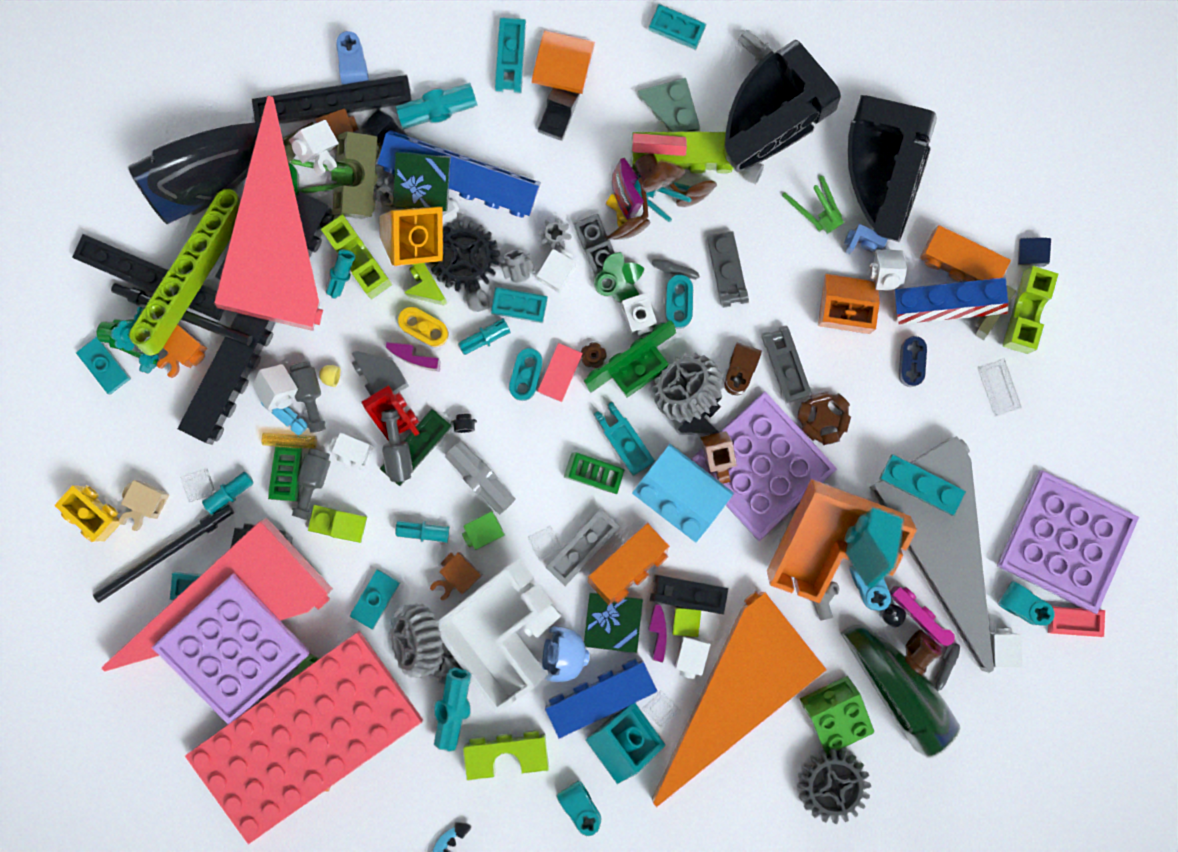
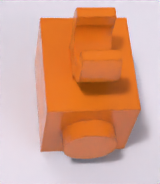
(182, 348)

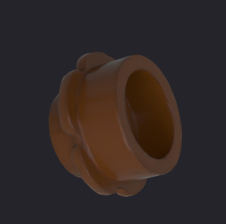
(600, 353)

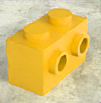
(88, 513)

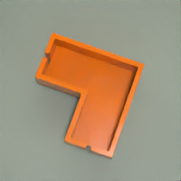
(817, 543)

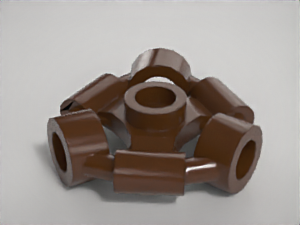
(825, 417)

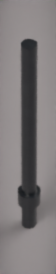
(139, 298)
(206, 524)

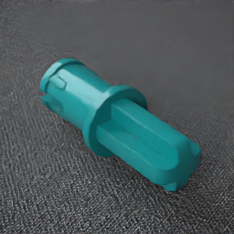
(340, 273)
(484, 337)
(228, 492)
(422, 531)

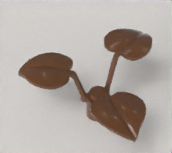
(653, 177)

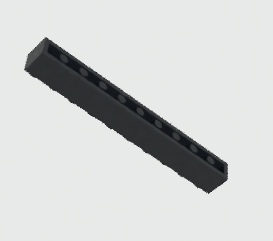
(234, 360)

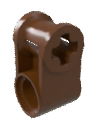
(742, 365)
(921, 651)

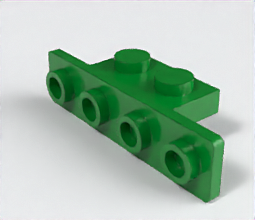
(636, 365)

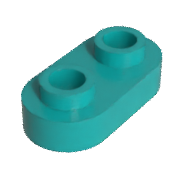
(679, 302)
(525, 375)

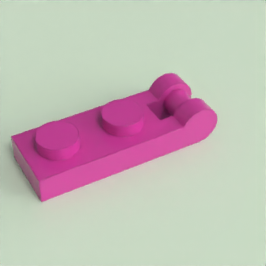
(922, 616)

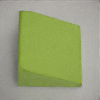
(686, 622)

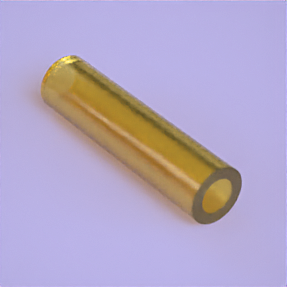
(289, 440)

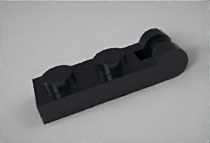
(690, 594)

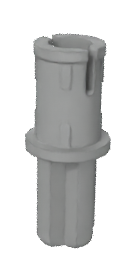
(754, 45)

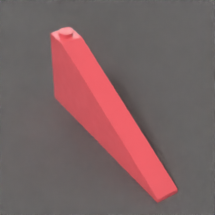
(268, 257)
(264, 564)

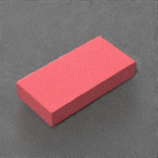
(659, 144)
(560, 372)
(1077, 622)

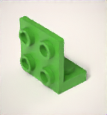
(838, 714)

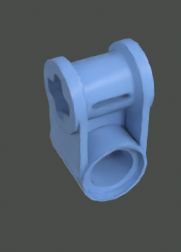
(351, 62)

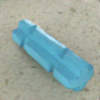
(289, 417)

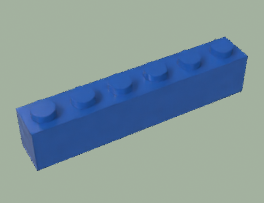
(469, 176)

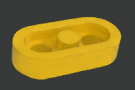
(423, 327)

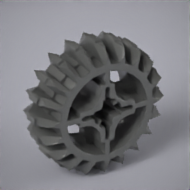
(842, 808)

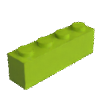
(703, 152)

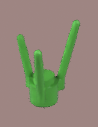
(341, 174)
(830, 217)

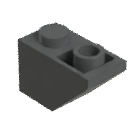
(379, 372)

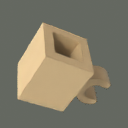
(143, 501)

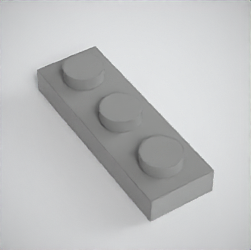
(582, 547)

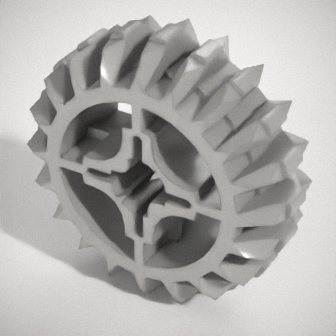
(688, 387)
(416, 640)

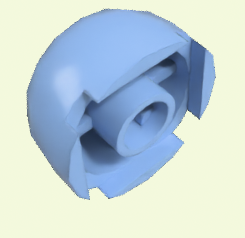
(564, 655)

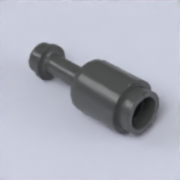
(308, 391)
(395, 452)
(311, 476)

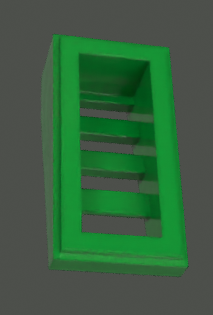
(597, 464)
(274, 480)

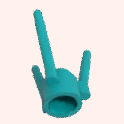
(666, 191)

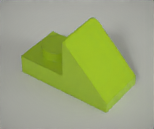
(427, 289)
(337, 524)

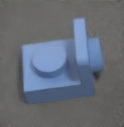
(867, 237)

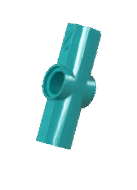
(436, 106)
(452, 709)

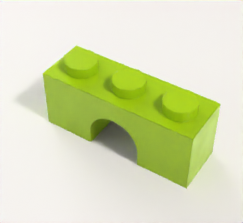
(364, 267)
(1024, 324)
(529, 750)

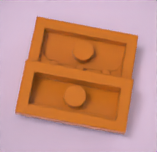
(563, 62)

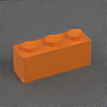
(962, 257)
(629, 565)

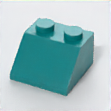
(874, 545)
(625, 743)

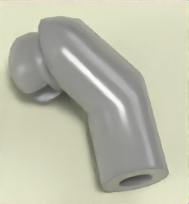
(823, 608)

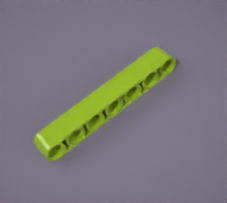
(180, 280)

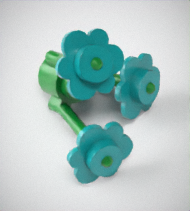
(118, 337)

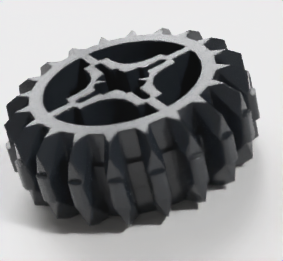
(473, 248)

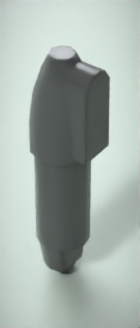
(670, 267)
(950, 658)

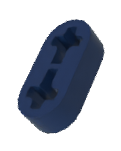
(919, 361)

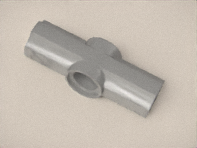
(480, 477)

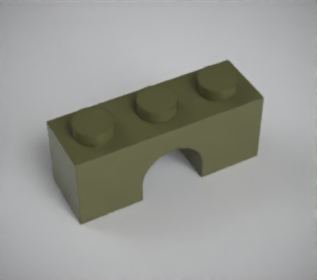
(360, 153)

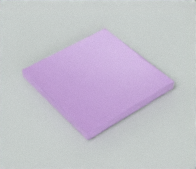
(772, 465)
(1068, 542)
(231, 649)

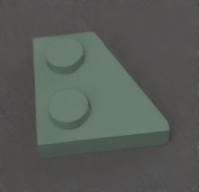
(672, 105)

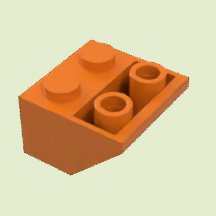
(849, 304)

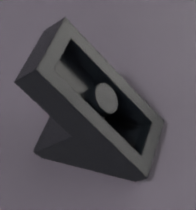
(558, 113)
(379, 124)
(698, 426)

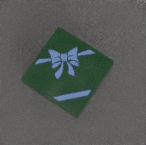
(421, 180)
(613, 626)

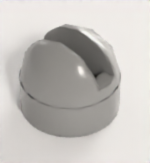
(753, 173)
(478, 300)

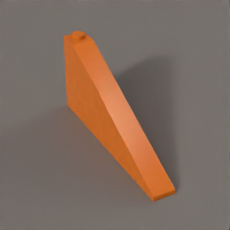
(752, 678)

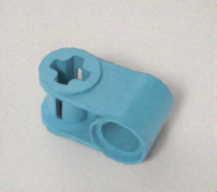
(868, 593)

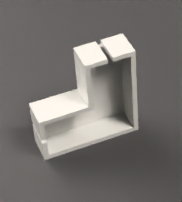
(485, 638)

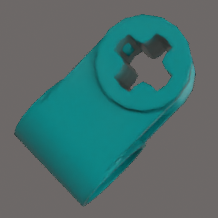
(1022, 603)
(578, 804)

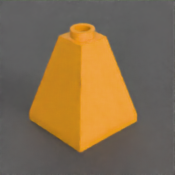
(412, 235)

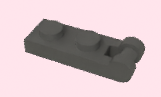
(727, 268)
(786, 365)

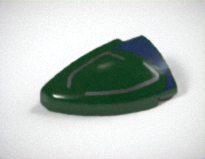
(923, 711)

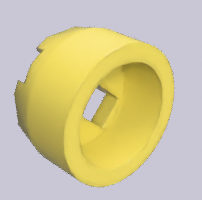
(330, 375)

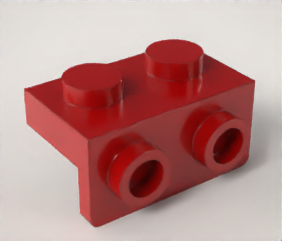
(385, 400)

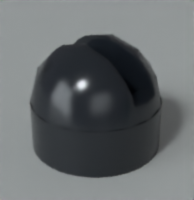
(894, 621)

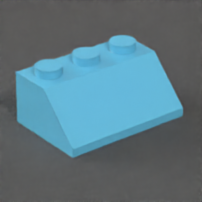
(683, 493)

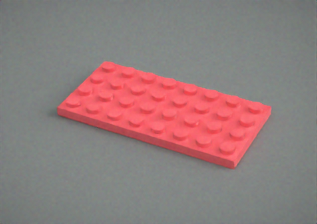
(304, 737)

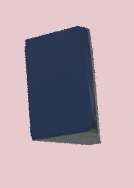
(1034, 251)

